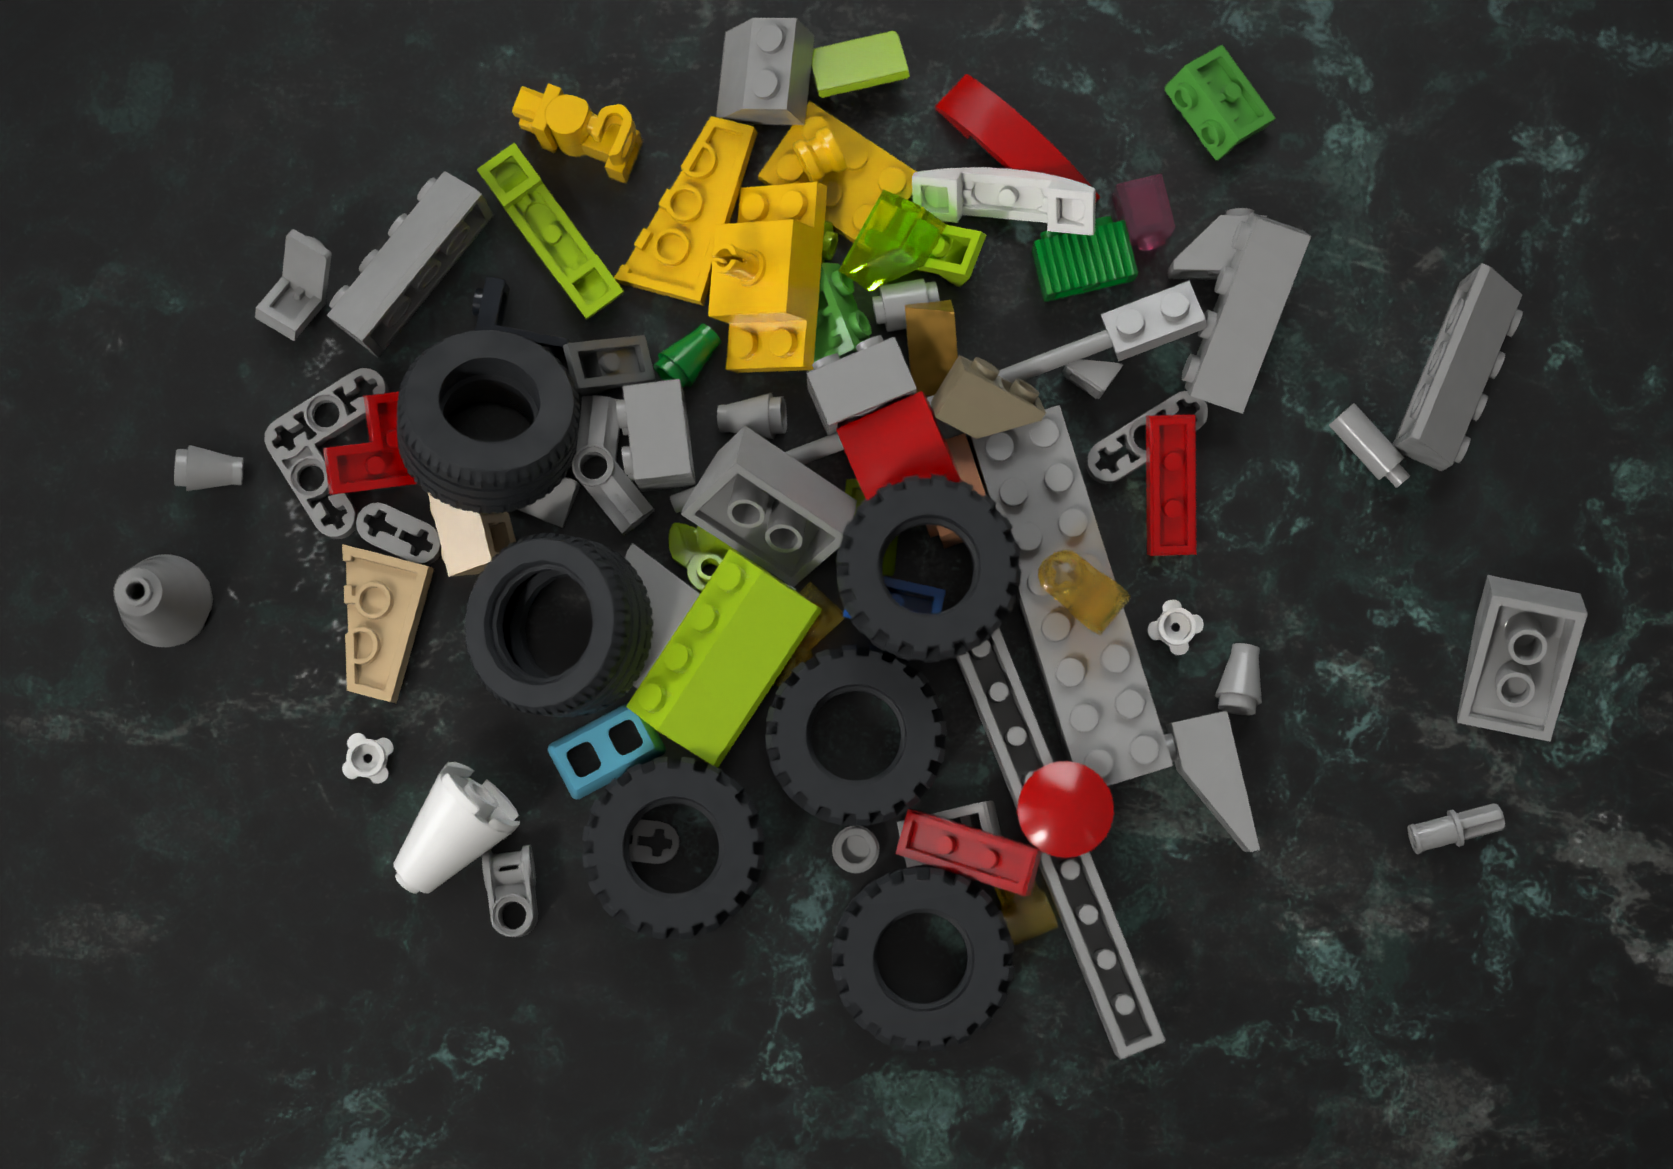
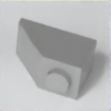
(1210, 249)

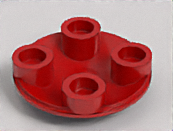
(1065, 809)

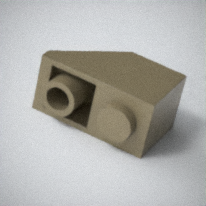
(983, 402)

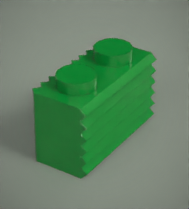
(1084, 263)

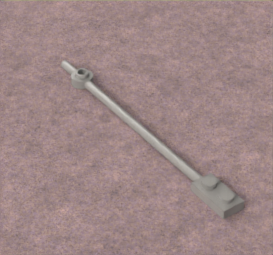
(1128, 330)

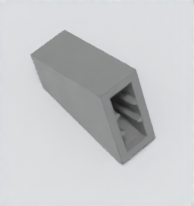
(669, 602)

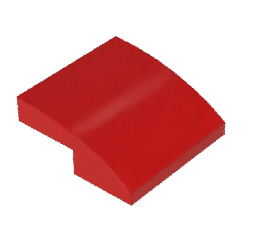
(896, 445)

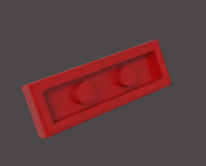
(1171, 484)
(969, 852)

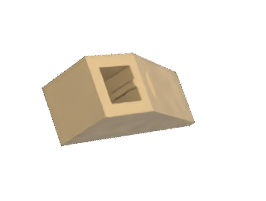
(469, 537)

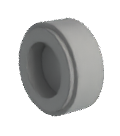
(855, 849)

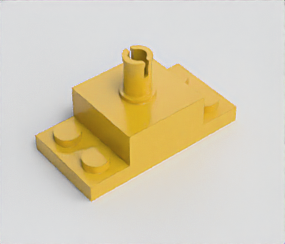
(770, 277)

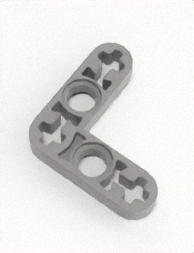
(308, 452)

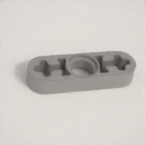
(1111, 445)

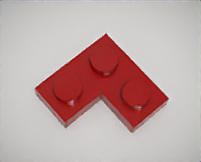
(370, 463)

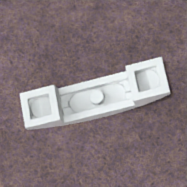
(1007, 194)

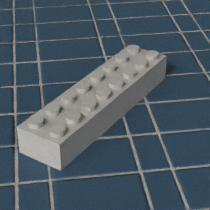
(1088, 678)

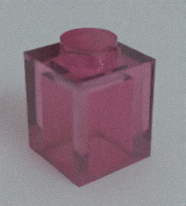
(1145, 210)

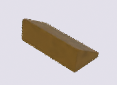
(931, 343)

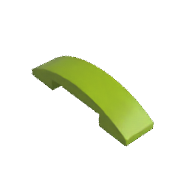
(550, 231)

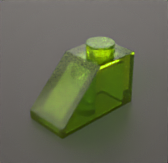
(892, 242)

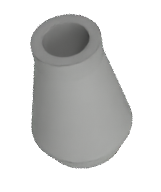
(761, 414)
(204, 469)
(1240, 684)

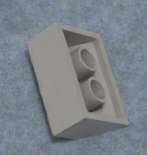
(770, 507)

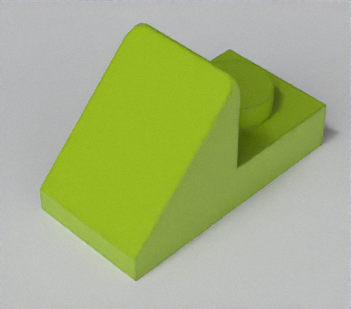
(955, 254)

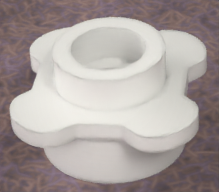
(1188, 624)
(358, 748)

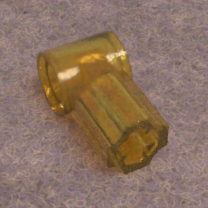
(1026, 915)

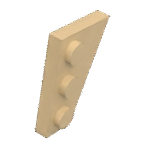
(383, 617)

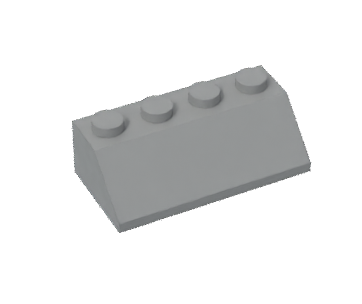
(410, 262)
(1458, 369)

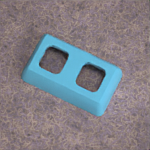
(612, 763)

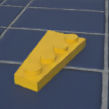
(679, 242)

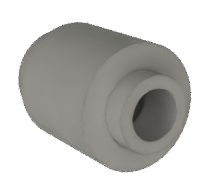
(891, 303)

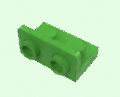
(1218, 102)
(838, 318)

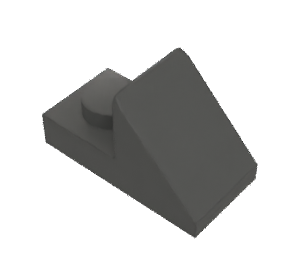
(609, 364)

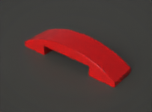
(1003, 131)

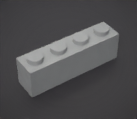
(1246, 311)

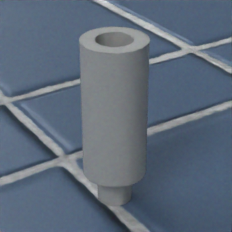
(1370, 445)

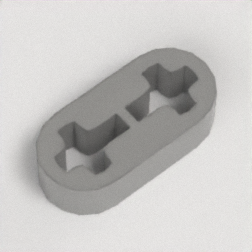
(395, 544)
(645, 853)

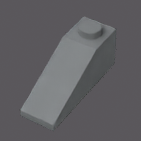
(1211, 767)

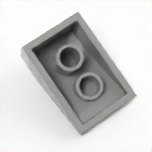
(1521, 657)

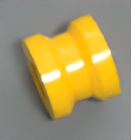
(820, 155)

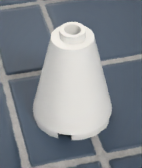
(453, 829)

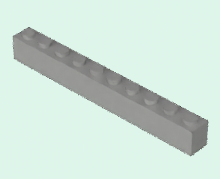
(1071, 880)

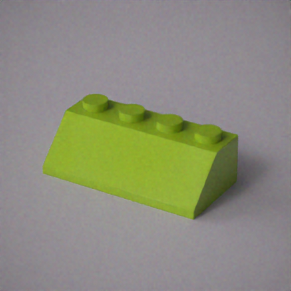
(723, 658)

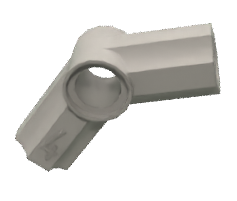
(614, 490)

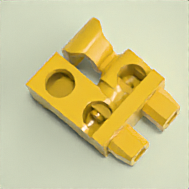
(572, 126)

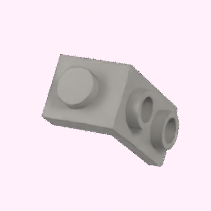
(300, 289)

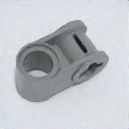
(511, 887)

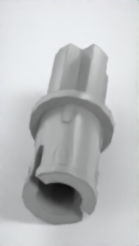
(1456, 827)

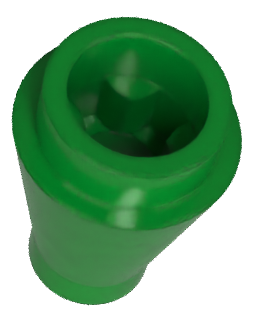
(687, 356)

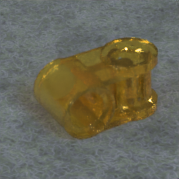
(1089, 596)

